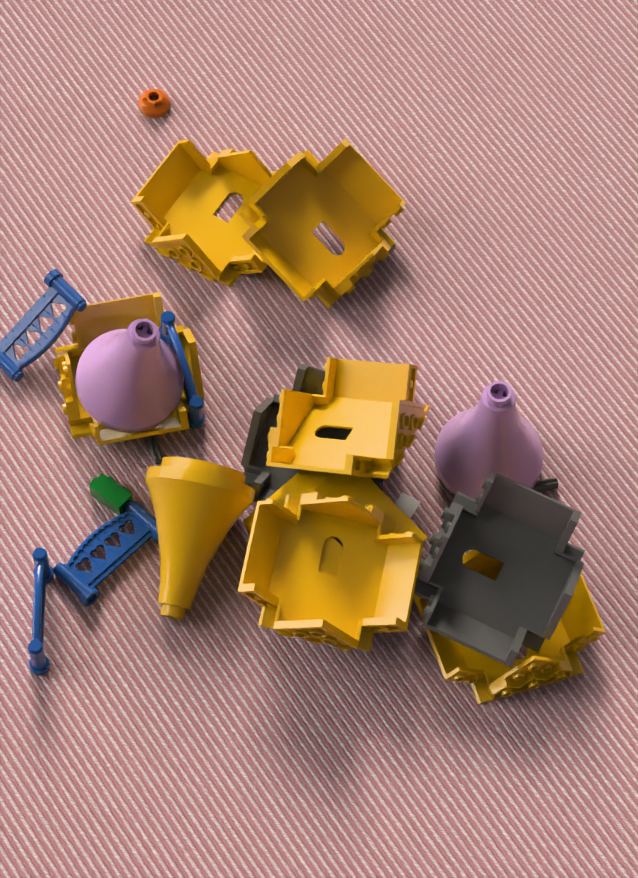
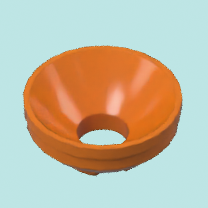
(156, 108)

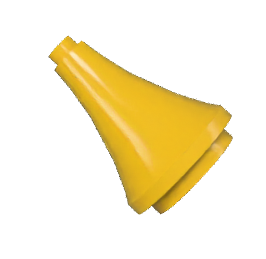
(193, 513)

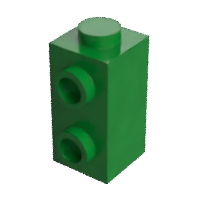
(110, 493)

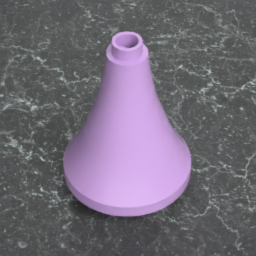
(129, 378)
(488, 441)

